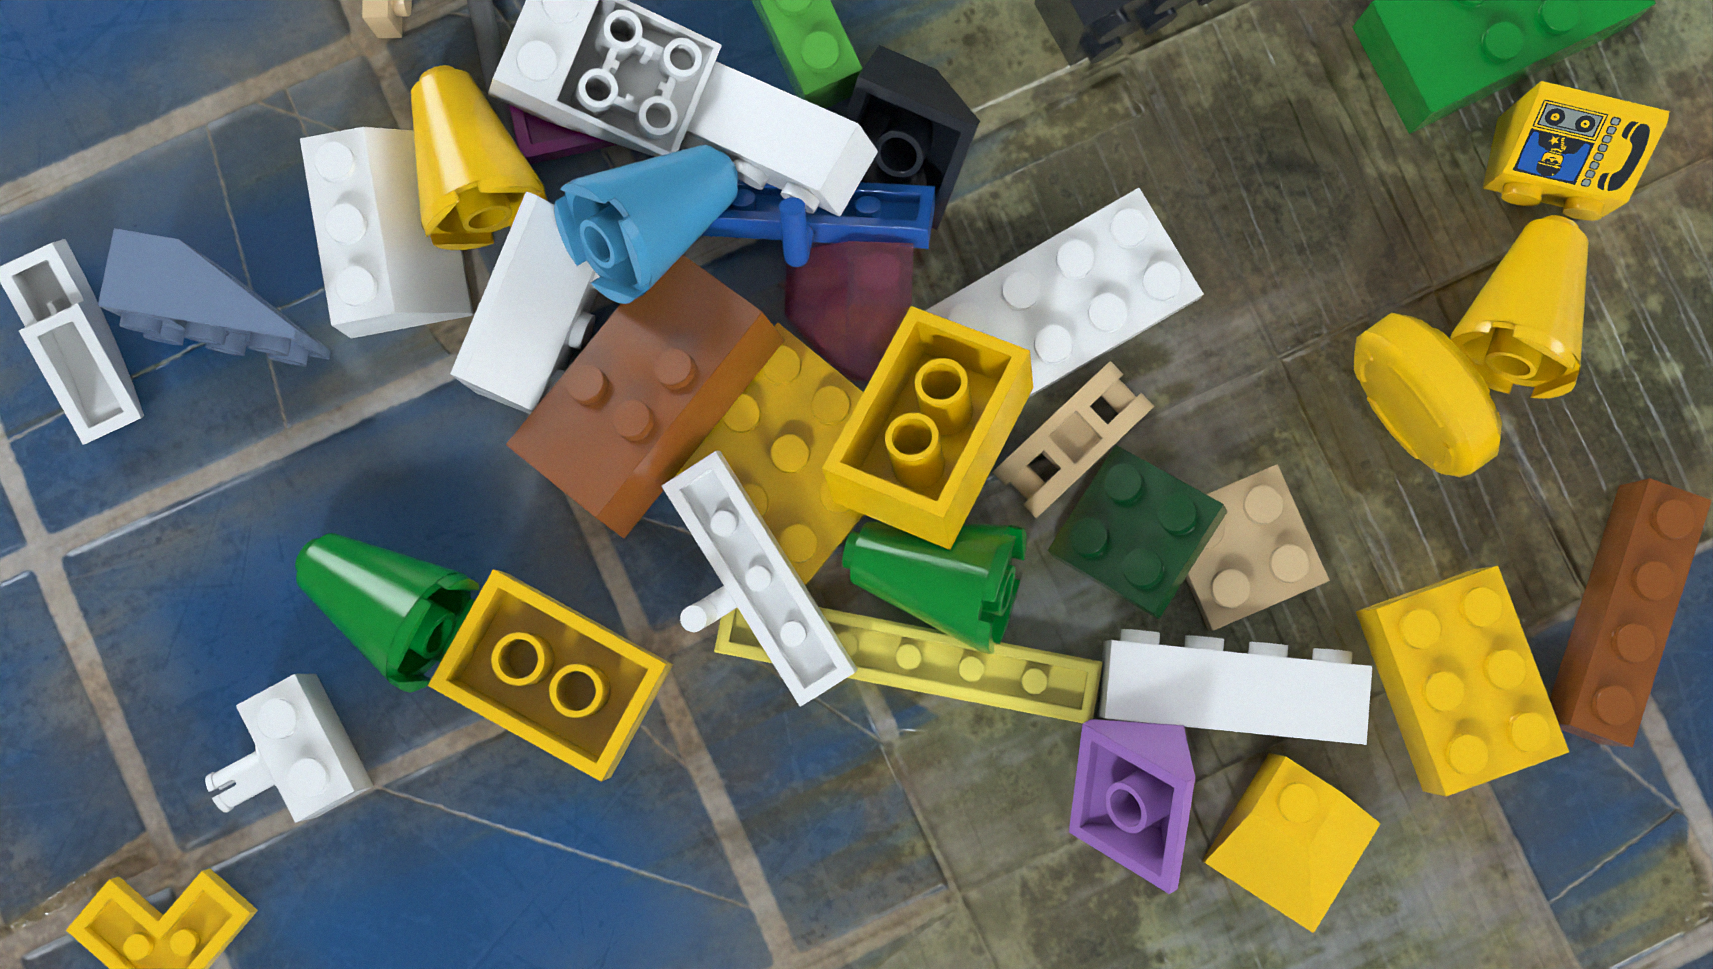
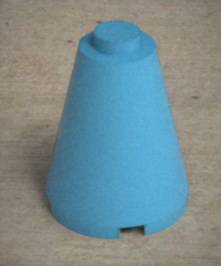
(643, 216)

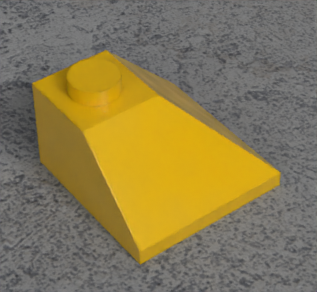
(1292, 840)

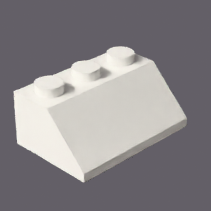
(371, 238)
(528, 314)

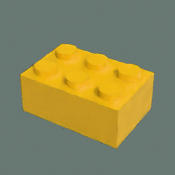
(929, 427)
(550, 675)
(1462, 681)

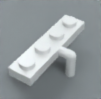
(756, 580)

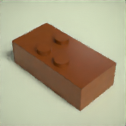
(646, 393)

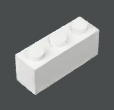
(781, 140)

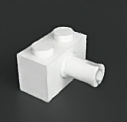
(297, 750)

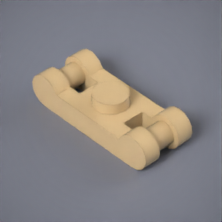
(1073, 439)

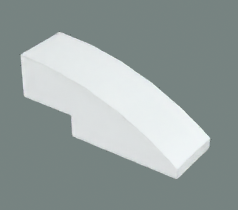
(71, 340)

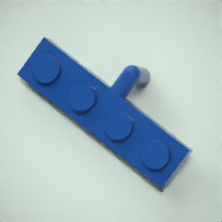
(872, 215)

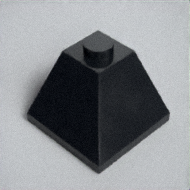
(913, 123)

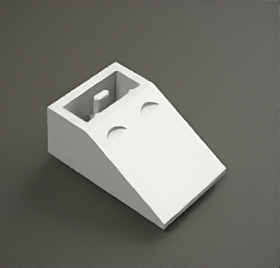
(606, 71)

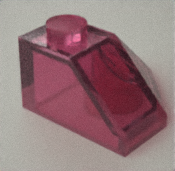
(851, 301)

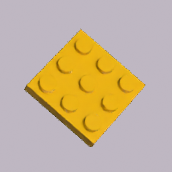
(777, 448)

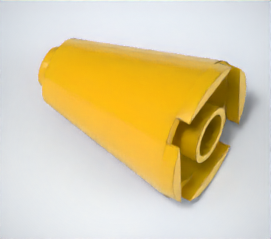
(465, 162)
(1531, 312)

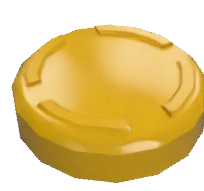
(1428, 395)

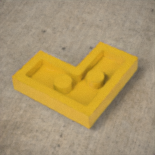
(133, 934)

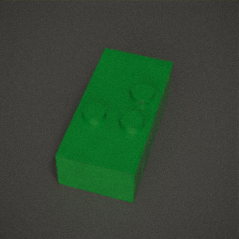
(1460, 51)

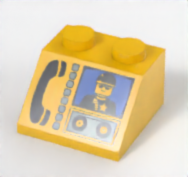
(1572, 150)

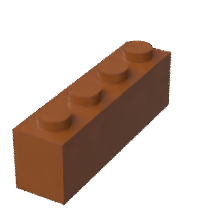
(1627, 611)

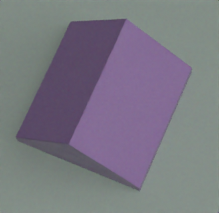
(1135, 796)

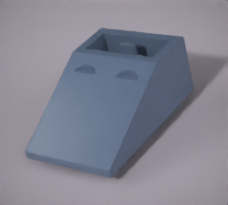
(179, 293)

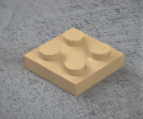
(1255, 553)

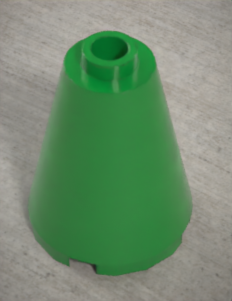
(956, 590)
(386, 604)

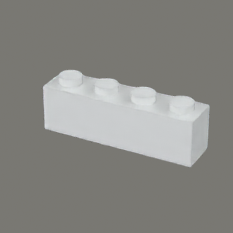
(1235, 690)

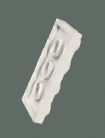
(1080, 290)

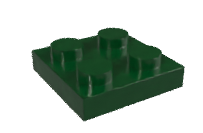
(1137, 531)

